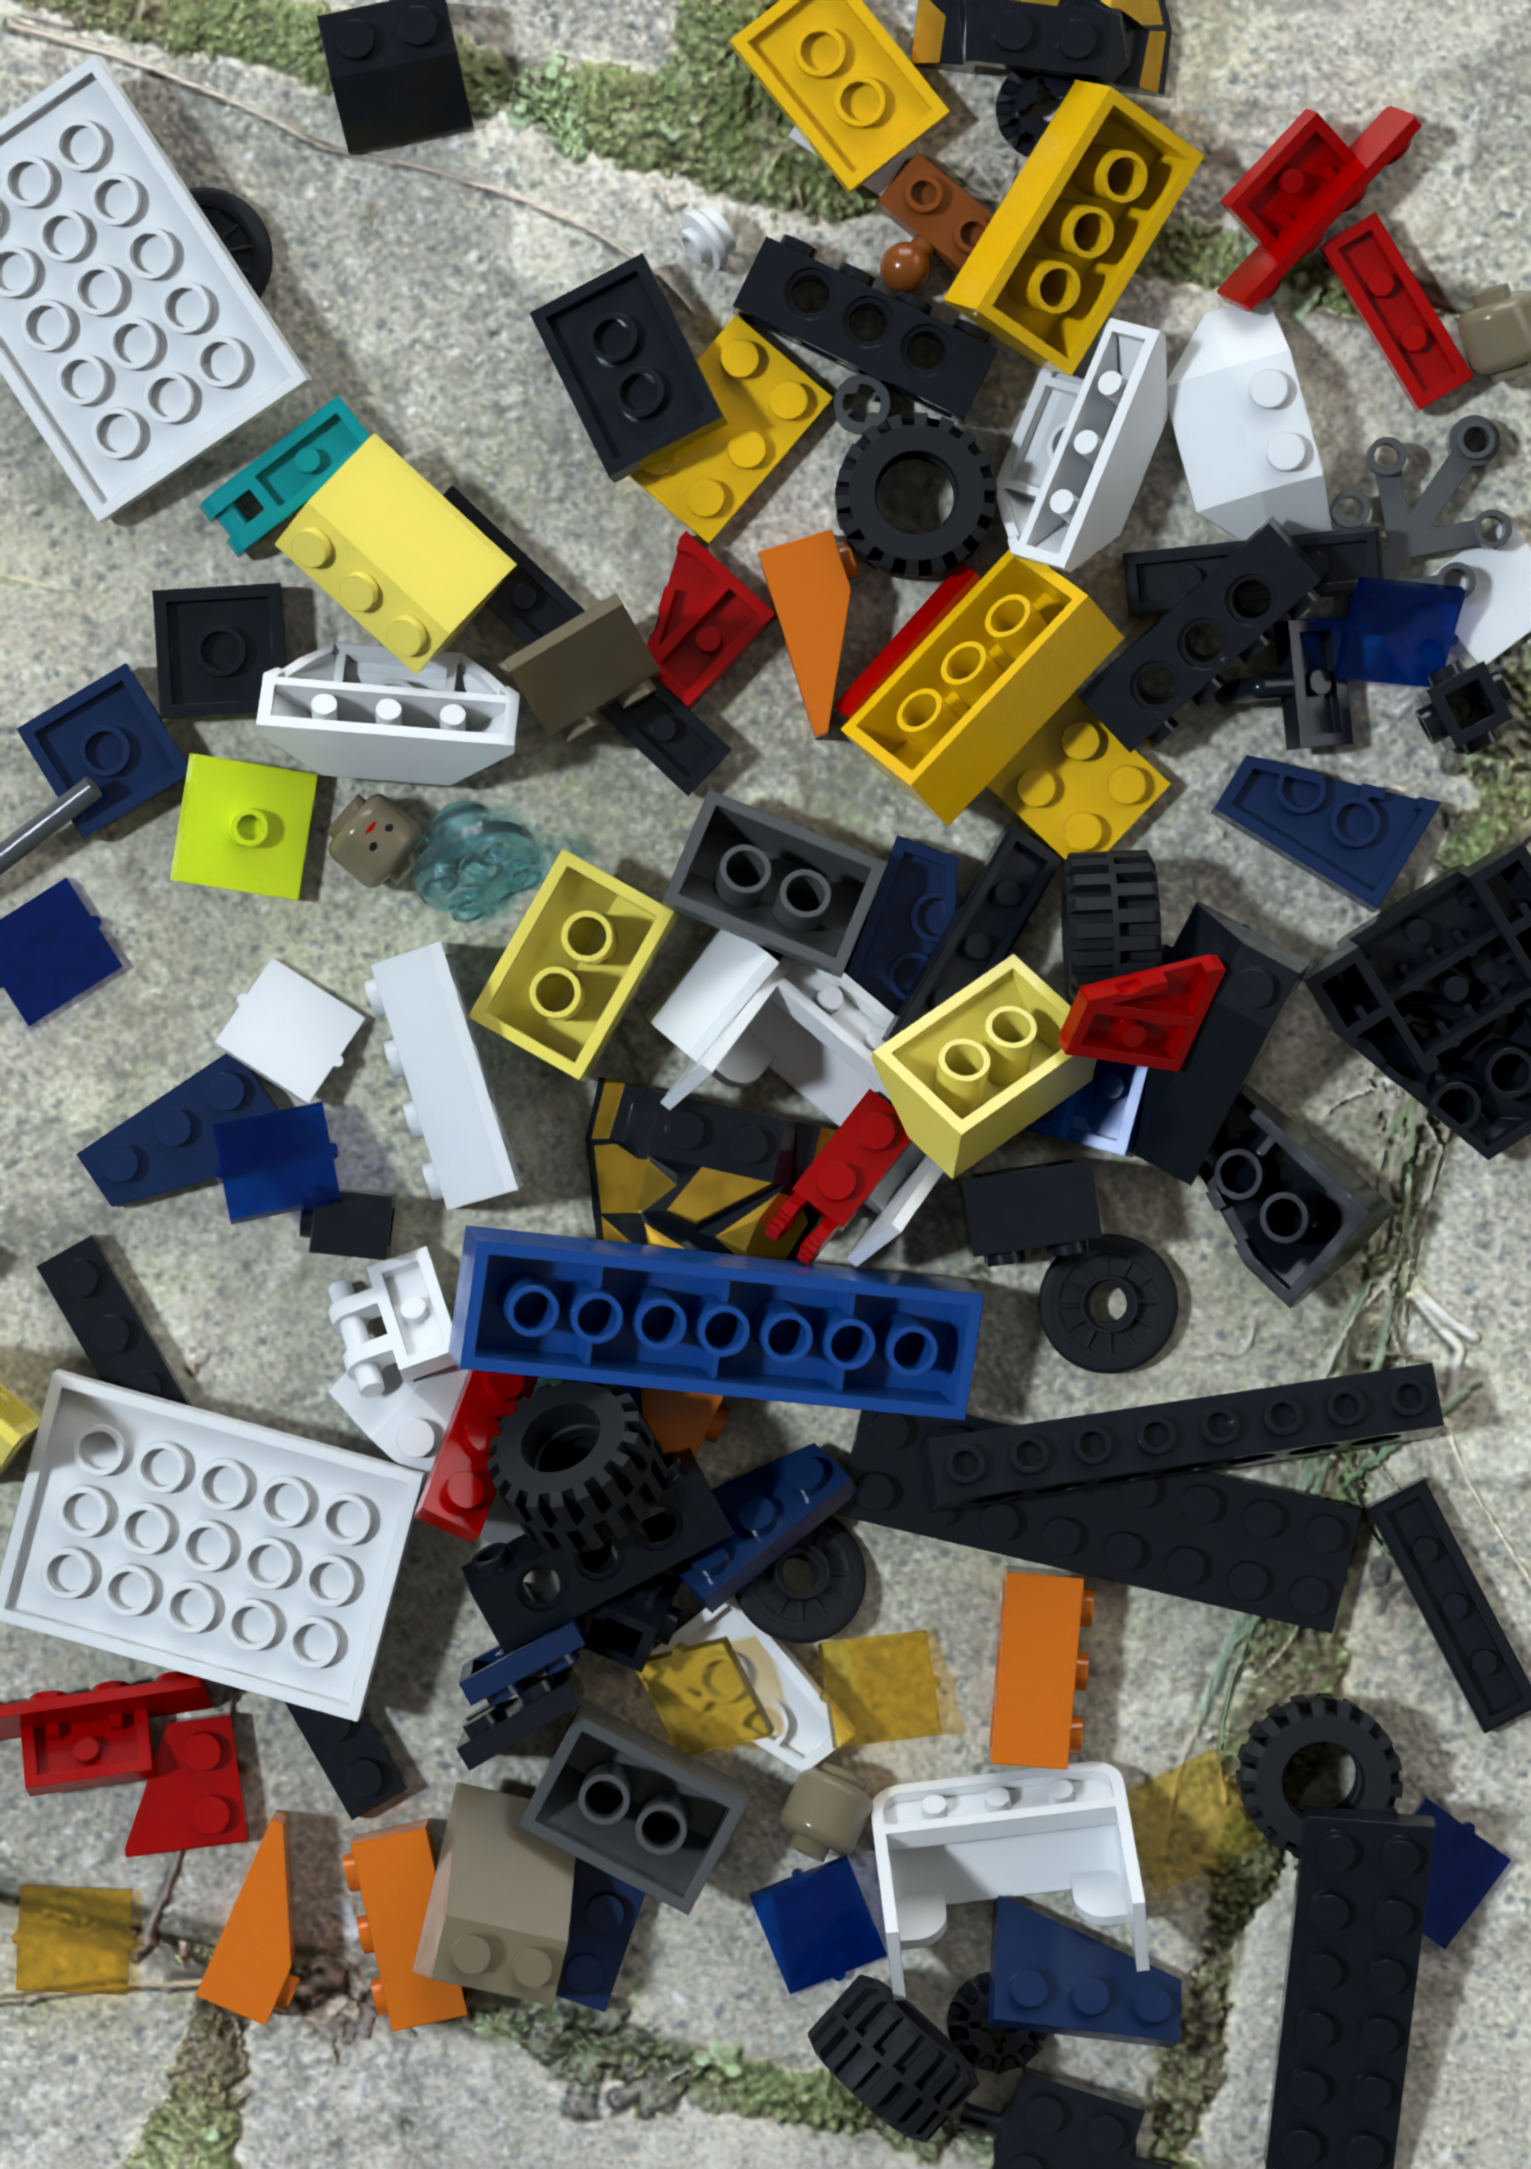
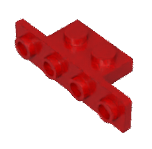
(1301, 191)
(97, 1733)

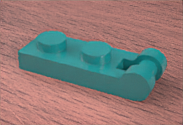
(286, 475)

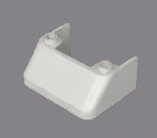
(821, 1042)
(1007, 1839)

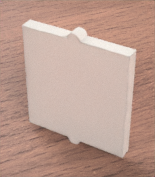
(1501, 601)
(289, 1031)

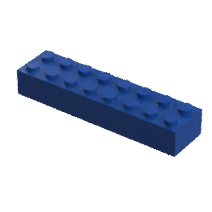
(714, 1323)

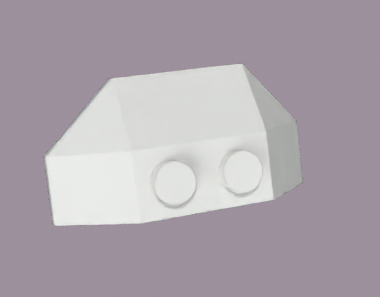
(1246, 427)
(1084, 448)
(374, 719)
(410, 1425)

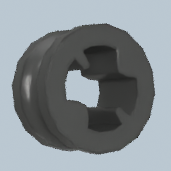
(850, 388)

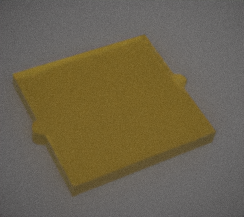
(879, 1689)
(705, 1697)
(1186, 1821)
(74, 1939)

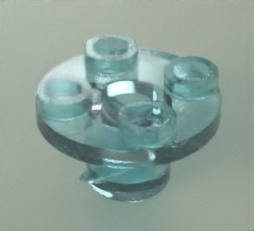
(474, 861)

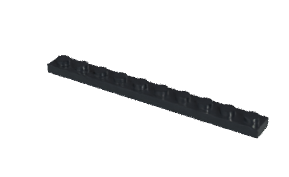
(130, 1358)

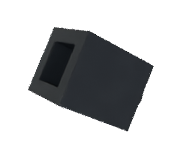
(351, 1228)

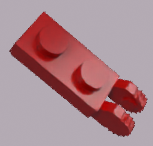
(844, 1173)

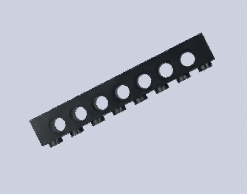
(1181, 1437)

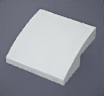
(710, 991)

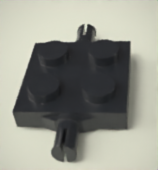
(1060, 2126)

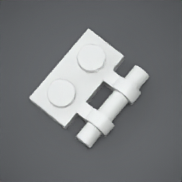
(414, 1316)

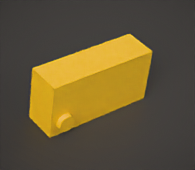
(1074, 227)
(982, 684)

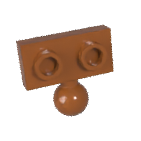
(939, 219)

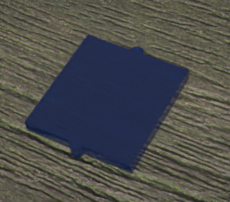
(1398, 631)
(52, 952)
(276, 1163)
(1460, 1873)
(818, 1924)

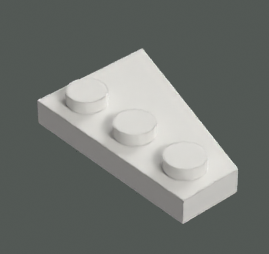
(780, 1681)

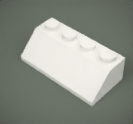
(445, 1076)

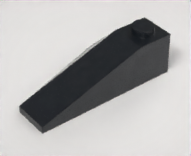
(1190, 1107)
(1288, 1199)

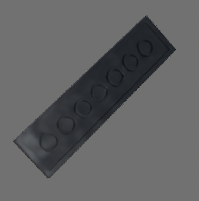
(1172, 1535)

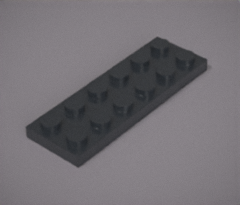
(1348, 1989)

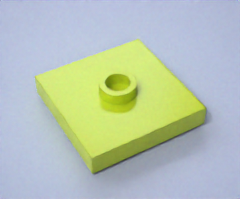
(243, 826)

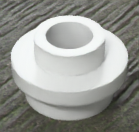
(706, 237)

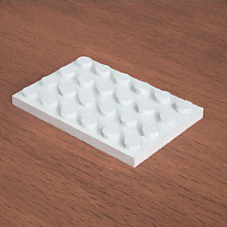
(121, 299)
(208, 1544)

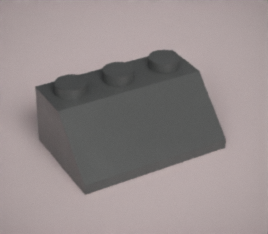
(774, 883)
(635, 1807)

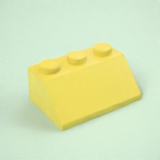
(395, 554)
(574, 966)
(981, 1066)

